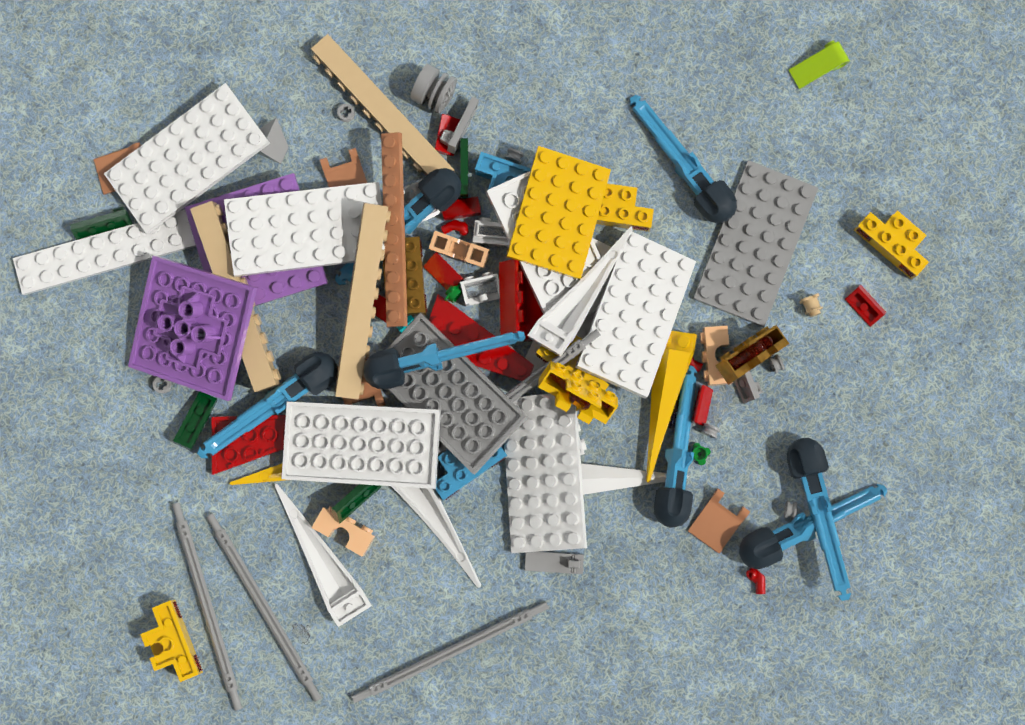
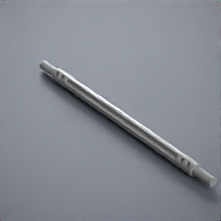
(570, 352)
(207, 607)
(264, 608)
(435, 659)

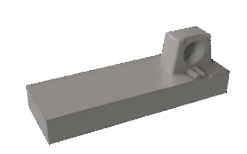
(452, 139)
(745, 384)
(554, 562)

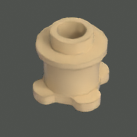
(812, 305)

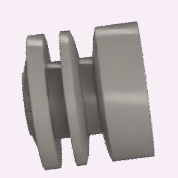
(431, 87)

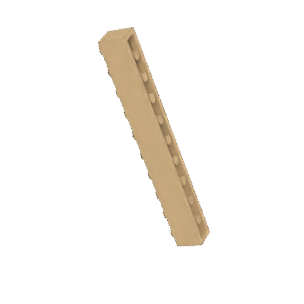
(377, 105)
(217, 249)
(361, 300)

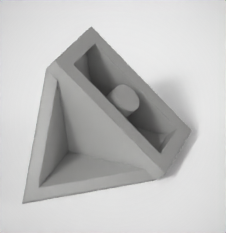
(278, 146)

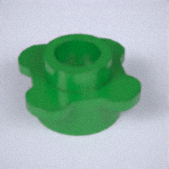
(453, 293)
(704, 453)

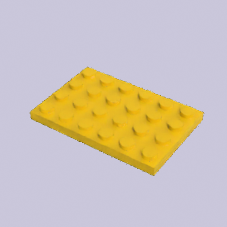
(558, 213)

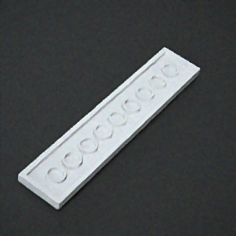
(101, 253)

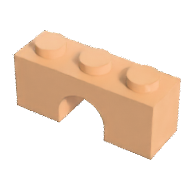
(459, 249)
(712, 339)
(359, 538)

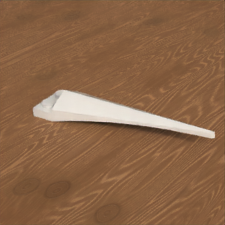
(562, 321)
(606, 478)
(431, 511)
(337, 586)

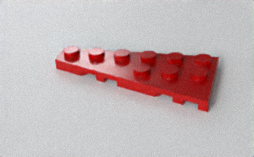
(462, 330)
(252, 445)

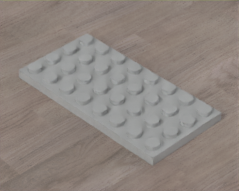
(756, 244)
(474, 411)

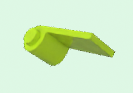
(830, 58)

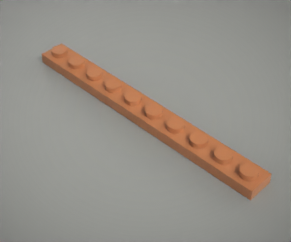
(395, 244)

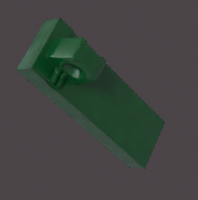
(464, 167)
(101, 224)
(195, 420)
(353, 501)

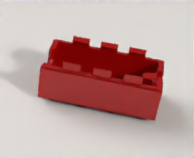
(517, 302)

